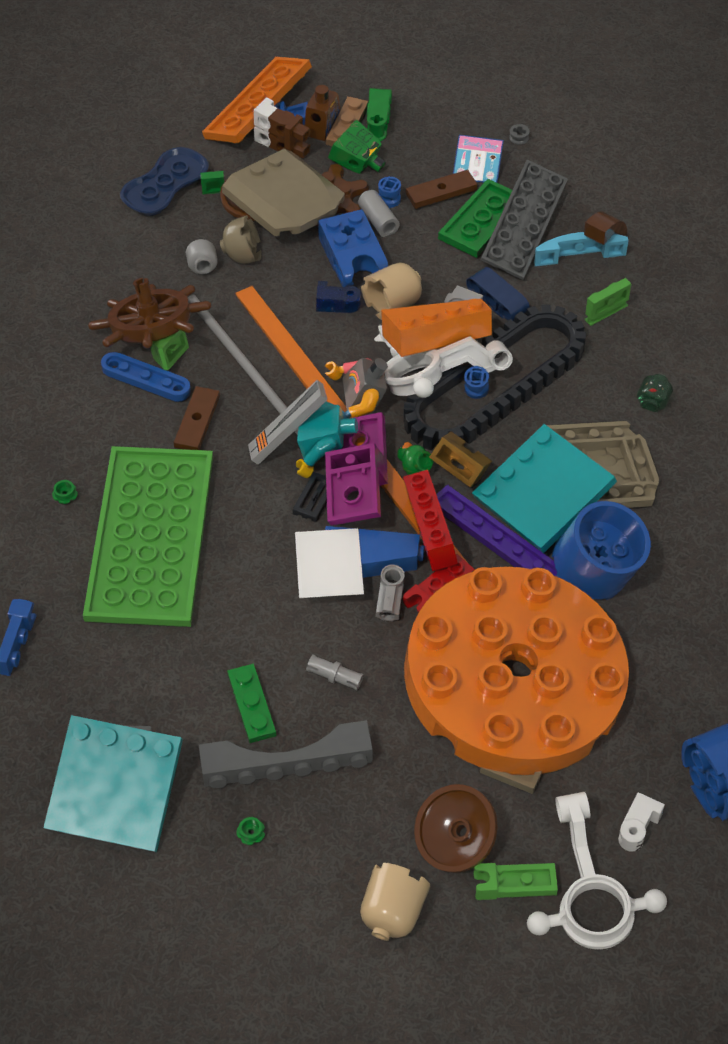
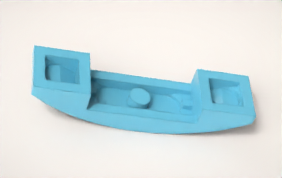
(578, 243)

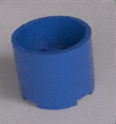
(602, 549)
(708, 766)

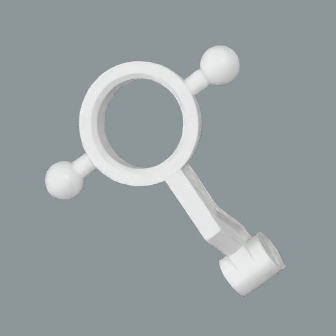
(439, 361)
(575, 809)

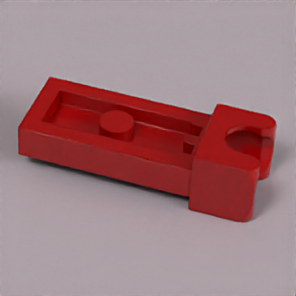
(421, 593)

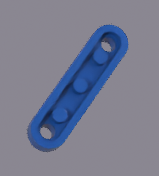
(146, 376)

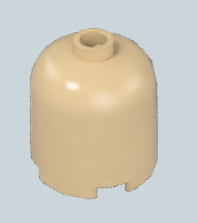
(392, 288)
(393, 901)

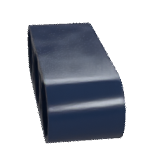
(498, 293)

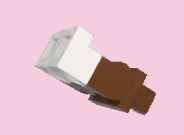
(280, 129)

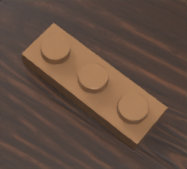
(352, 110)

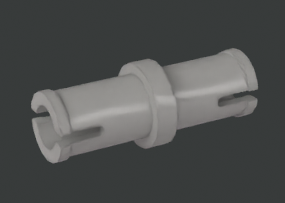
(334, 672)

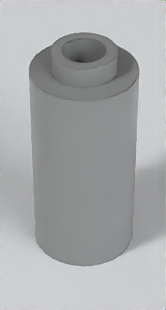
(378, 213)

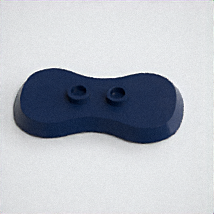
(171, 173)

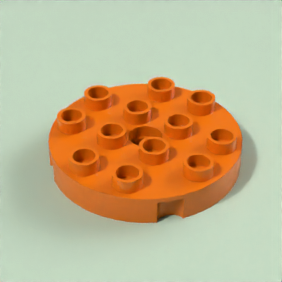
(474, 698)

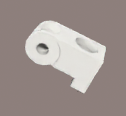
(636, 821)

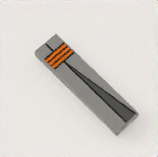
(287, 422)

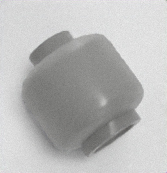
(201, 256)

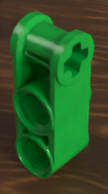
(379, 112)

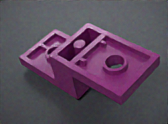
(357, 469)

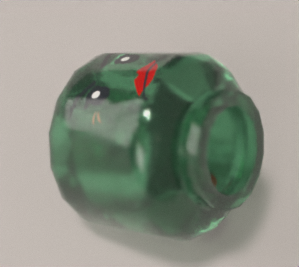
(654, 392)

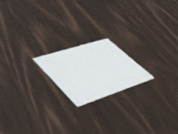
(329, 563)

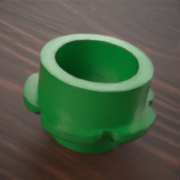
(61, 487)
(248, 824)

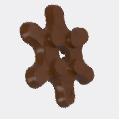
(350, 189)

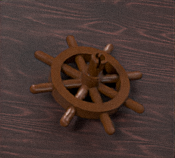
(149, 314)

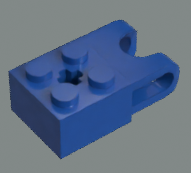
(351, 245)

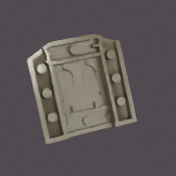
(283, 193)
(619, 453)

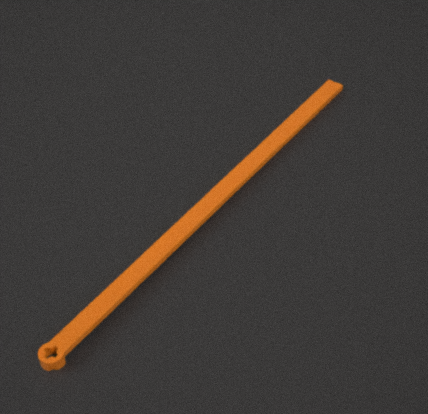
(308, 375)

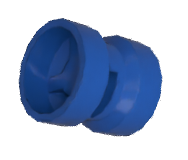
(389, 190)
(476, 382)

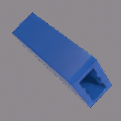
(387, 548)

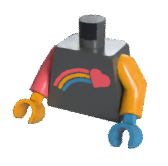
(362, 383)

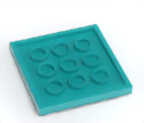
(543, 487)
(113, 783)

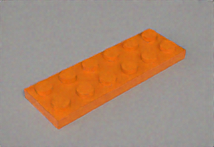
(272, 83)

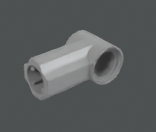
(390, 593)

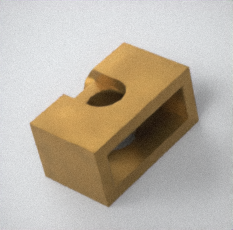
(452, 448)

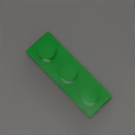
(251, 703)

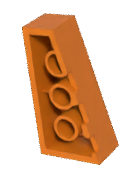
(435, 325)

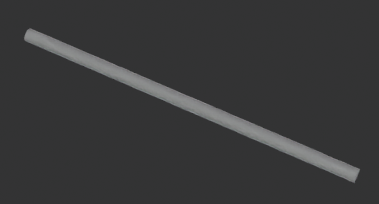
(241, 358)

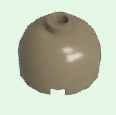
(240, 239)

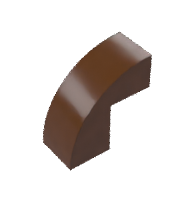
(602, 226)

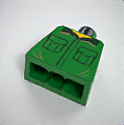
(357, 149)

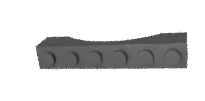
(228, 763)

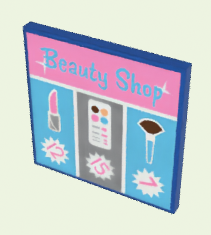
(479, 156)

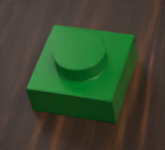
(212, 182)

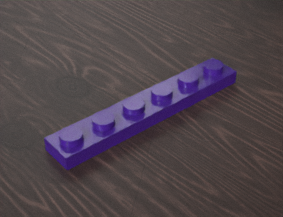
(491, 532)

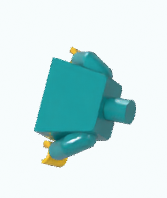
(321, 434)

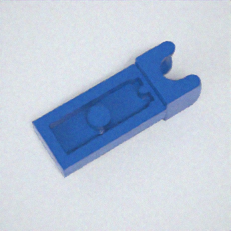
(20, 623)

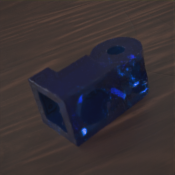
(337, 298)

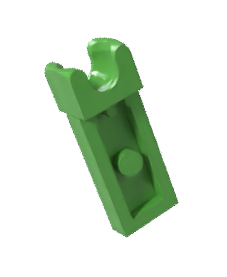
(515, 880)

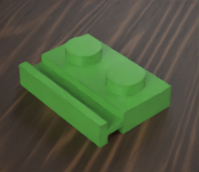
(607, 301)

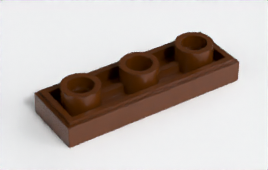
(441, 189)
(196, 419)

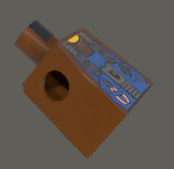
(322, 107)

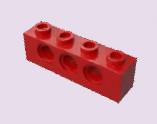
(430, 520)

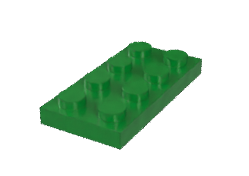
(476, 219)

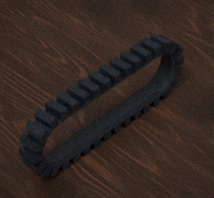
(515, 394)

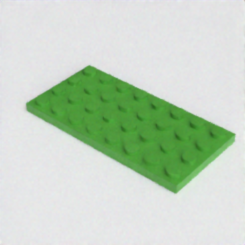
(149, 537)

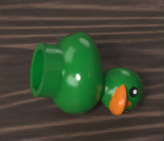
(414, 458)

